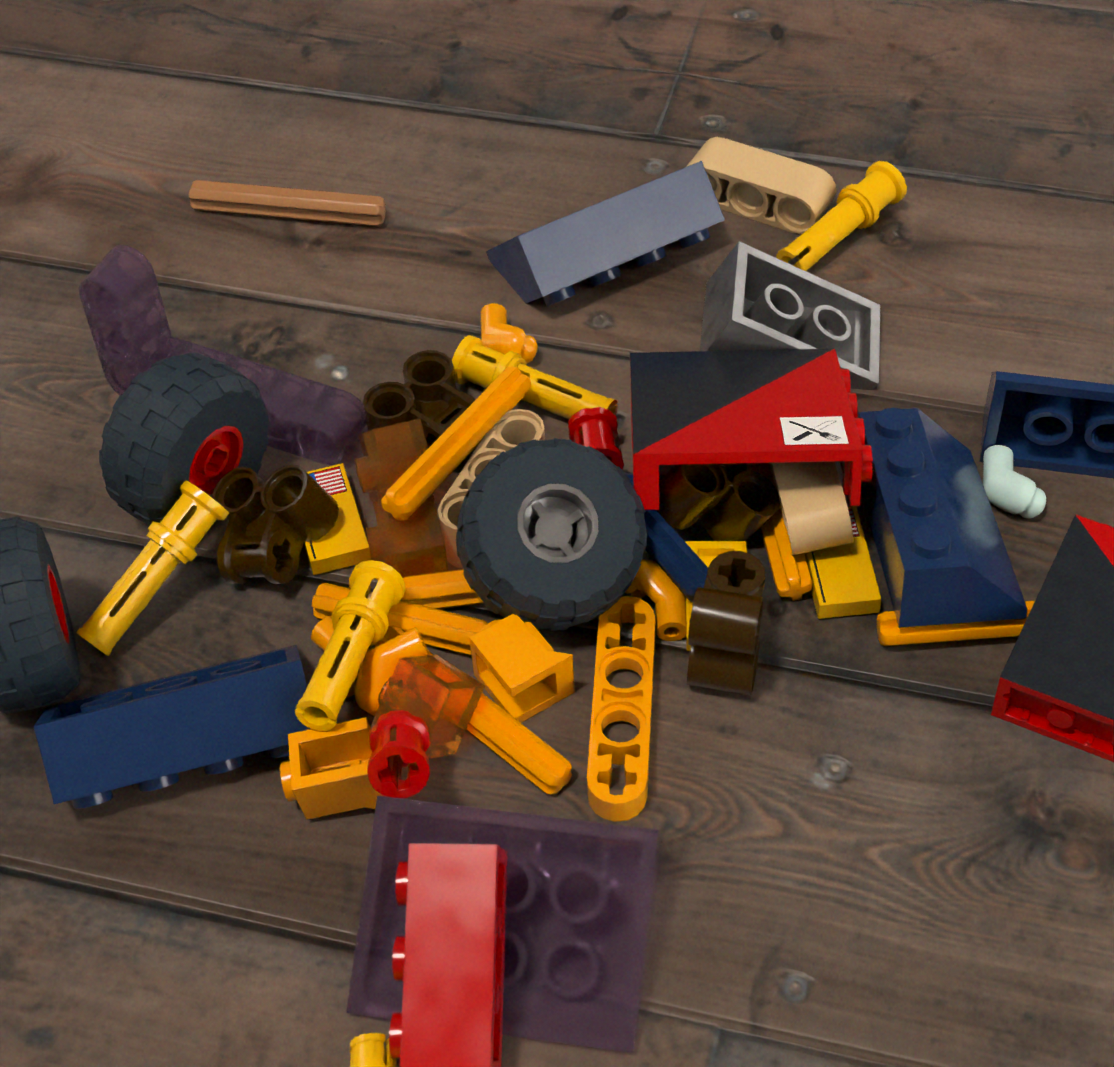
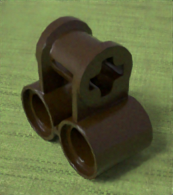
(426, 395)
(725, 496)
(270, 522)
(727, 624)

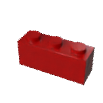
(450, 956)

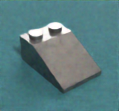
(776, 306)

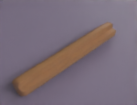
(287, 203)

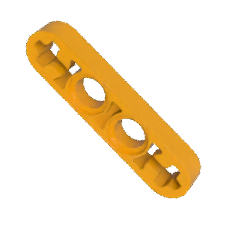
(619, 704)

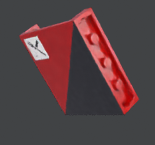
(744, 411)
(1064, 657)

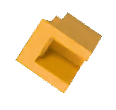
(520, 667)
(329, 769)

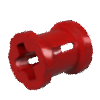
(598, 430)
(389, 756)

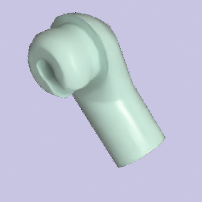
(1008, 488)

